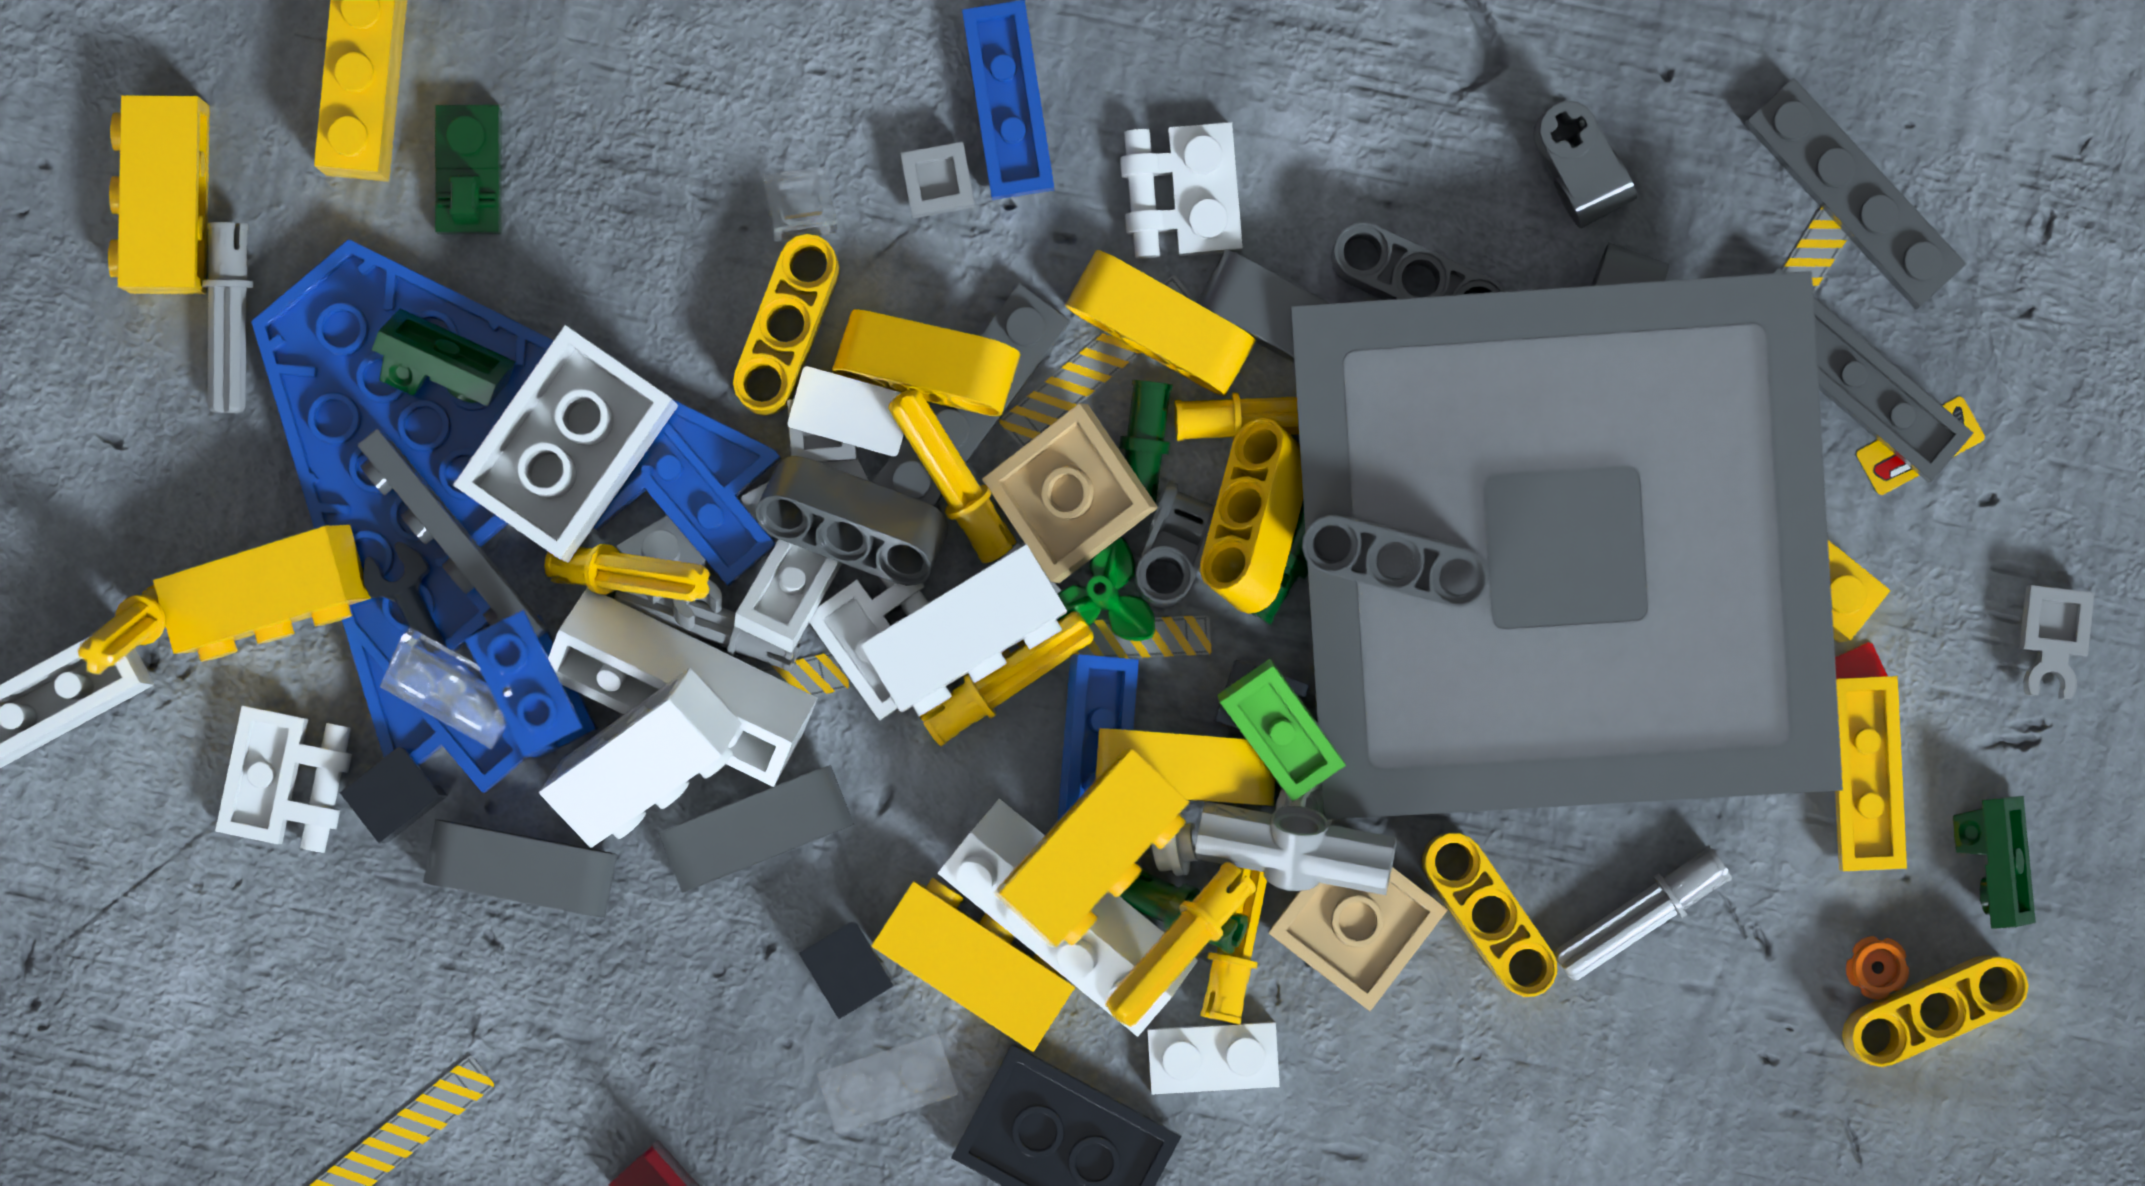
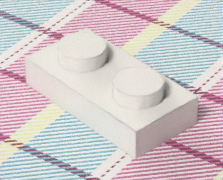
(786, 594)
(1213, 1057)

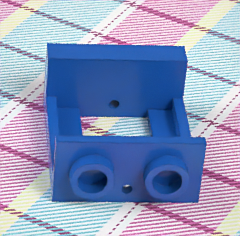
(540, 709)

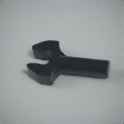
(405, 590)

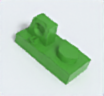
(1281, 730)

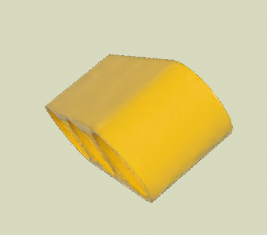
(781, 294)
(1160, 322)
(937, 361)
(1254, 517)
(1195, 765)
(1515, 932)
(1965, 1003)

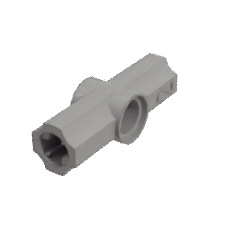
(1295, 848)

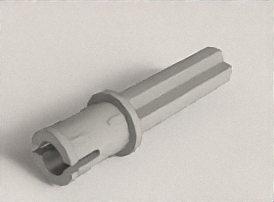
(227, 316)
(714, 628)
(1643, 913)

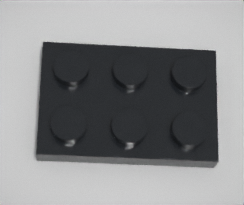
(1059, 1132)

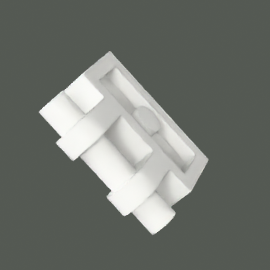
(1203, 190)
(854, 618)
(264, 775)

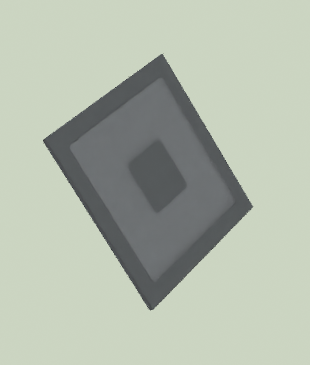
(1644, 531)

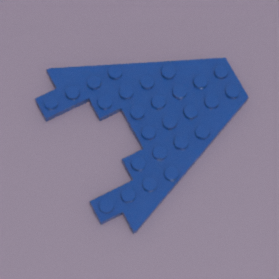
(331, 398)

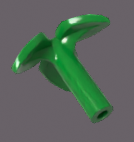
(1127, 615)

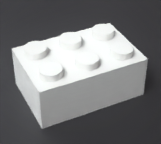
(566, 444)

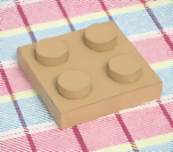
(1069, 493)
(1358, 935)

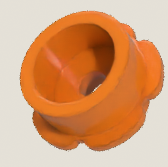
(1894, 972)

